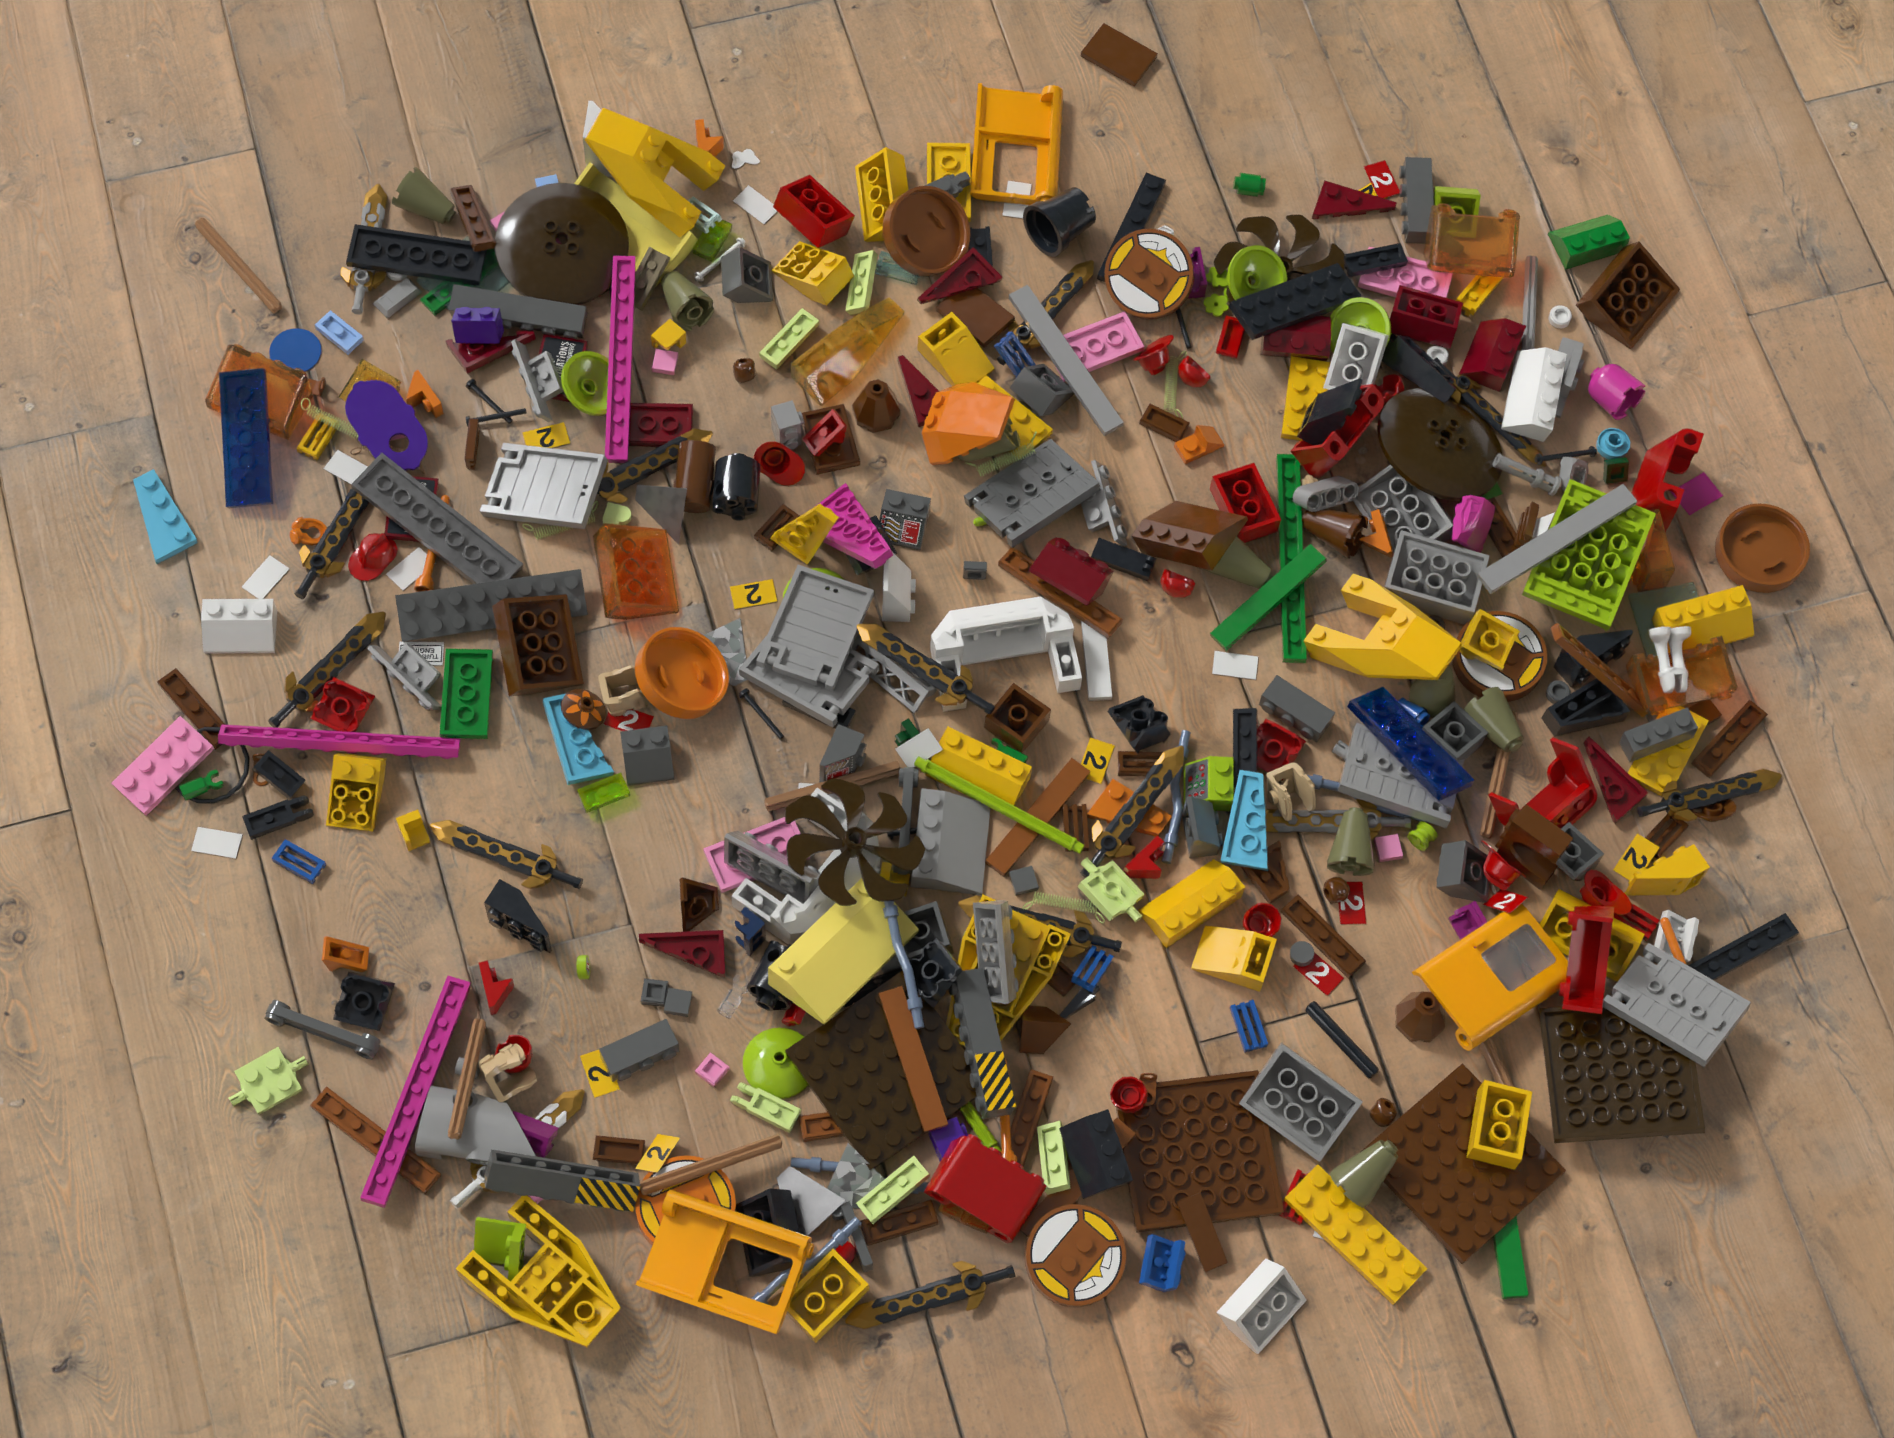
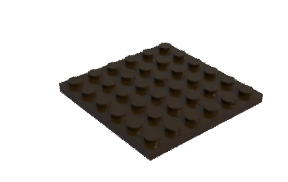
(861, 1079)
(1615, 1080)

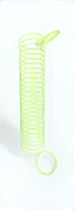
(1174, 383)
(330, 419)
(1006, 458)
(532, 529)
(1047, 898)

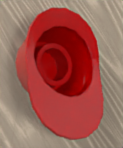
(1155, 355)
(780, 463)
(372, 557)
(1498, 870)
(1602, 892)

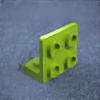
(501, 1243)

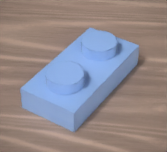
(339, 332)

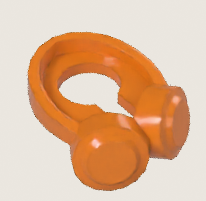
(298, 536)

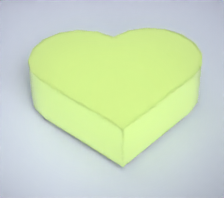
(616, 514)

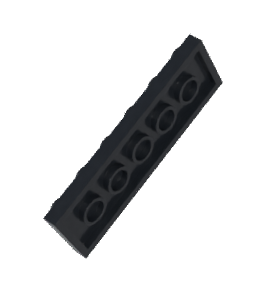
(415, 255)
(1293, 301)

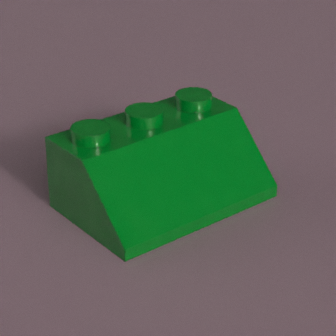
(1589, 240)

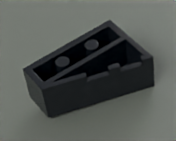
(1585, 709)

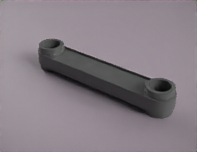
(908, 780)
(364, 1045)

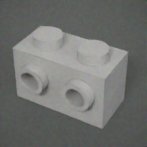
(787, 424)

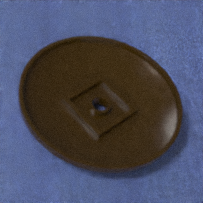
(556, 271)
(1413, 445)

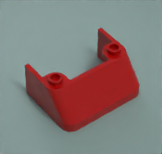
(1567, 794)
(1587, 958)

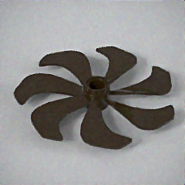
(1266, 230)
(831, 879)

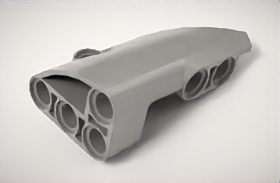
(486, 1127)

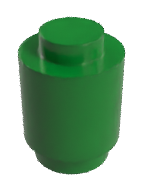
(1249, 184)

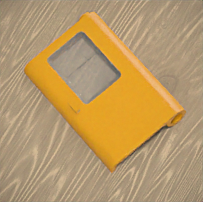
(1499, 978)

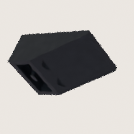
(1329, 412)
(1603, 645)
(510, 909)

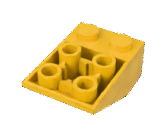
(814, 272)
(954, 351)
(355, 791)
(1671, 874)
(1234, 956)

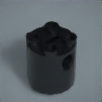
(736, 486)
(758, 986)

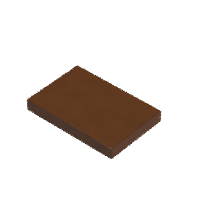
(1119, 54)
(979, 313)
(837, 455)

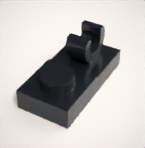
(279, 774)

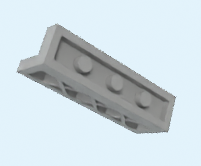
(905, 676)

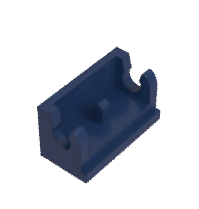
(753, 931)

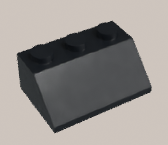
(1095, 1154)
(775, 1208)

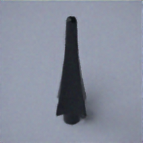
(1081, 1000)

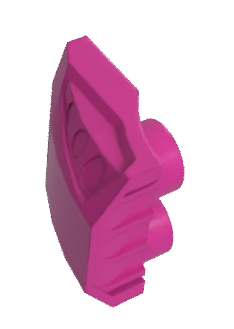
(1472, 522)

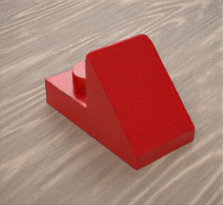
(825, 432)
(1143, 864)
(495, 990)

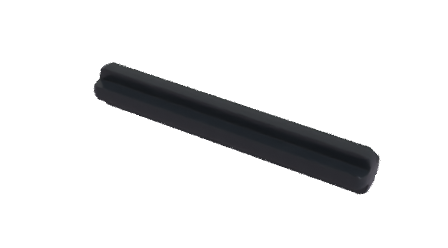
(1344, 1042)

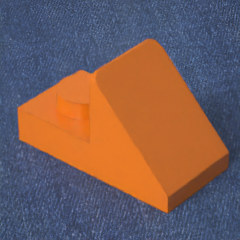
(710, 144)
(421, 392)
(1199, 444)
(1380, 540)
(344, 954)

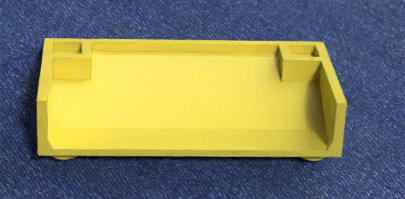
(642, 228)
(838, 955)

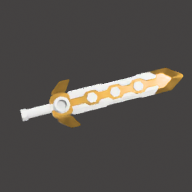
(554, 1114)

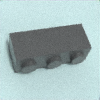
(1296, 709)
(1658, 735)
(639, 1050)

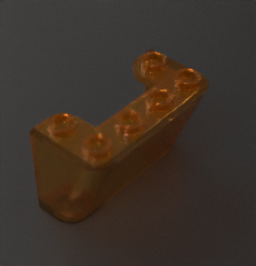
(284, 388)

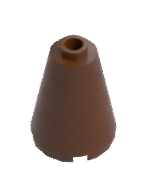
(1337, 529)

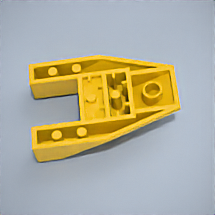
(641, 160)
(1399, 645)
(555, 1289)

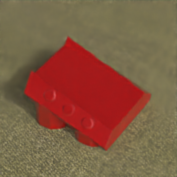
(342, 706)
(1277, 746)

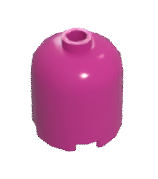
(1615, 390)

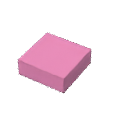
(665, 362)
(1388, 848)
(712, 1070)

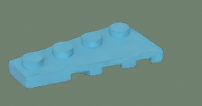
(164, 522)
(575, 747)
(1246, 829)

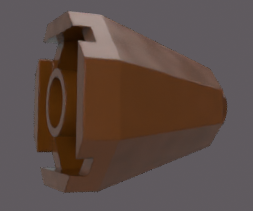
(876, 407)
(1420, 1017)

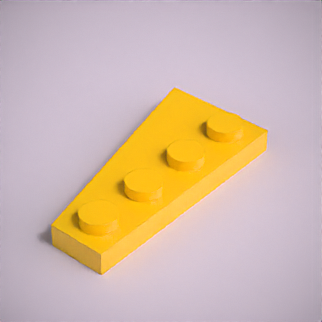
(806, 533)

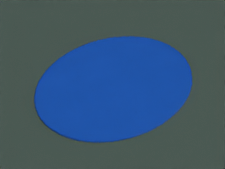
(296, 348)

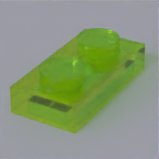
(711, 243)
(603, 792)

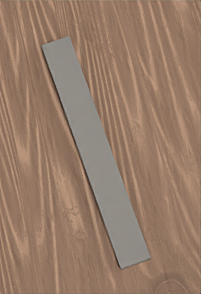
(1066, 360)
(1556, 538)

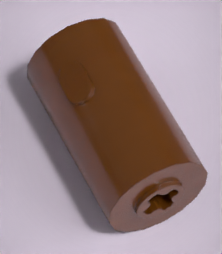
(696, 473)

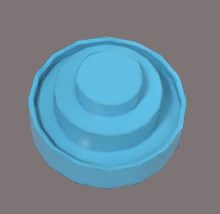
(1613, 443)

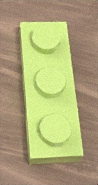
(862, 282)
(789, 338)
(1053, 1158)
(893, 1189)

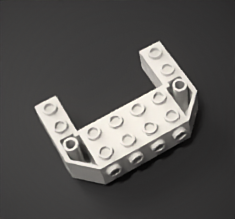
(1008, 632)
(790, 917)

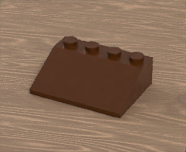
(1628, 295)
(1188, 534)
(537, 644)

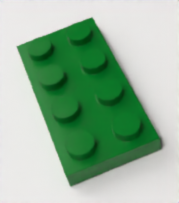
(466, 693)

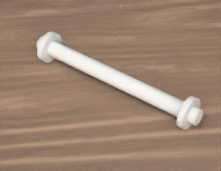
(699, 276)

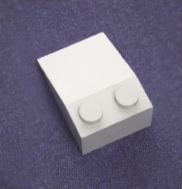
(897, 591)

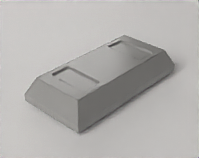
(397, 297)

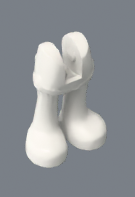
(1676, 676)

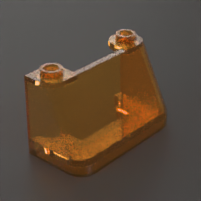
(1472, 242)
(1708, 677)

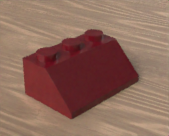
(1425, 316)
(1303, 340)
(1492, 352)
(1072, 571)

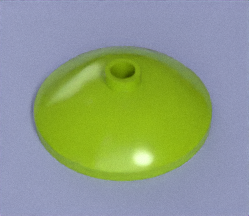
(1259, 265)
(1360, 313)
(588, 371)
(767, 1073)

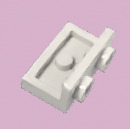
(1684, 930)

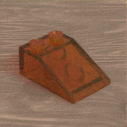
(1655, 561)

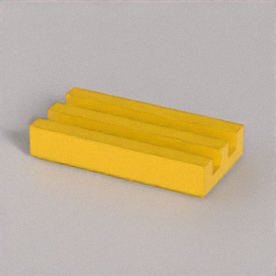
(324, 442)

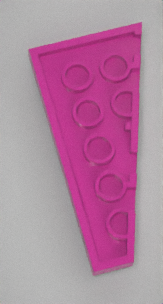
(854, 530)

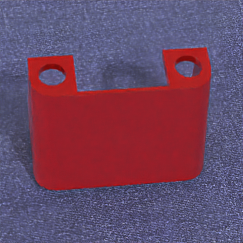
(1670, 456)
(1321, 458)
(986, 1186)

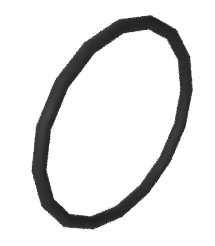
(237, 787)

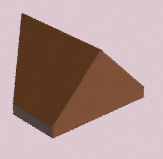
(697, 902)
(1040, 1029)

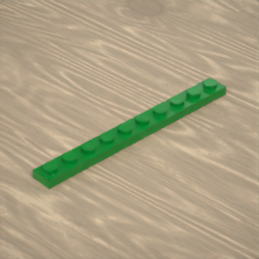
(1290, 545)

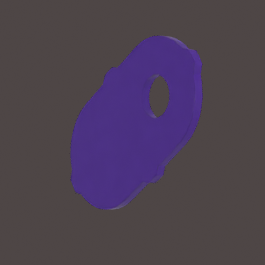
(378, 415)

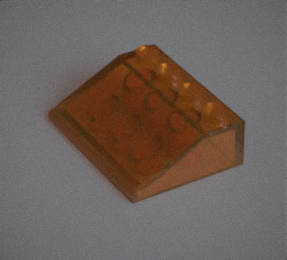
(635, 571)

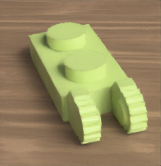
(767, 1107)

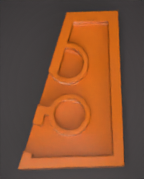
(1115, 797)

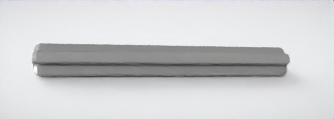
(1529, 302)

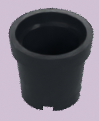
(1058, 220)

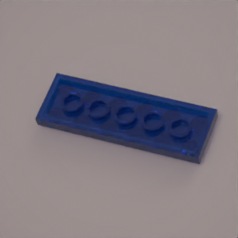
(246, 438)
(1410, 744)

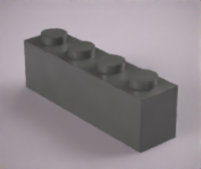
(1417, 198)

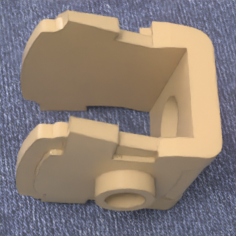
(631, 700)
(1295, 781)
(507, 1058)

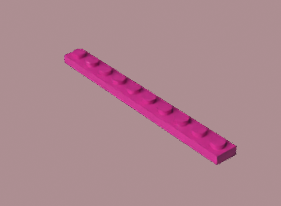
(620, 359)
(337, 740)
(415, 1091)

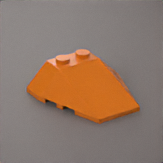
(964, 419)

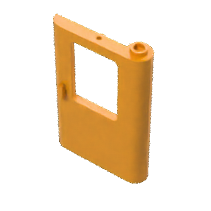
(1018, 120)
(691, 1250)

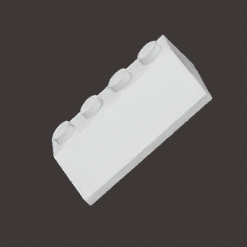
(1534, 392)

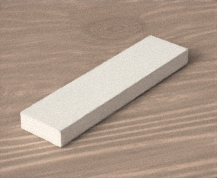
(1096, 664)

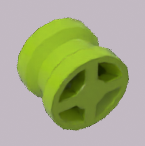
(1422, 836)

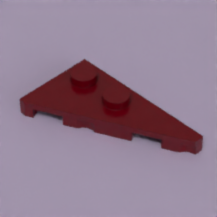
(1341, 200)
(965, 275)
(475, 355)
(919, 389)
(1617, 786)
(697, 948)

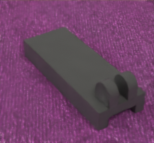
(847, 1214)

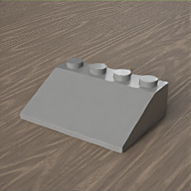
(1403, 507)
(1436, 576)
(954, 842)
(768, 866)
(994, 949)
(1300, 1102)

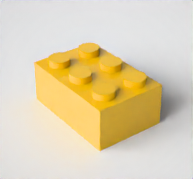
(1499, 1124)
(826, 1295)

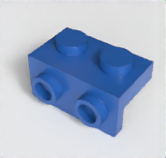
(1162, 1263)

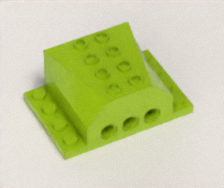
(1596, 569)

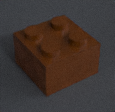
(1017, 718)

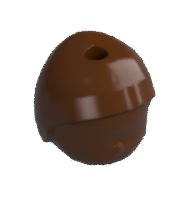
(744, 370)
(1336, 890)
(1383, 1112)

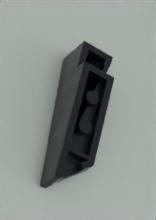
(1417, 366)

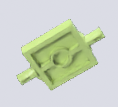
(1111, 890)
(268, 1080)

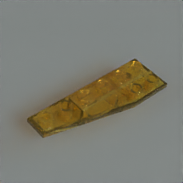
(845, 351)

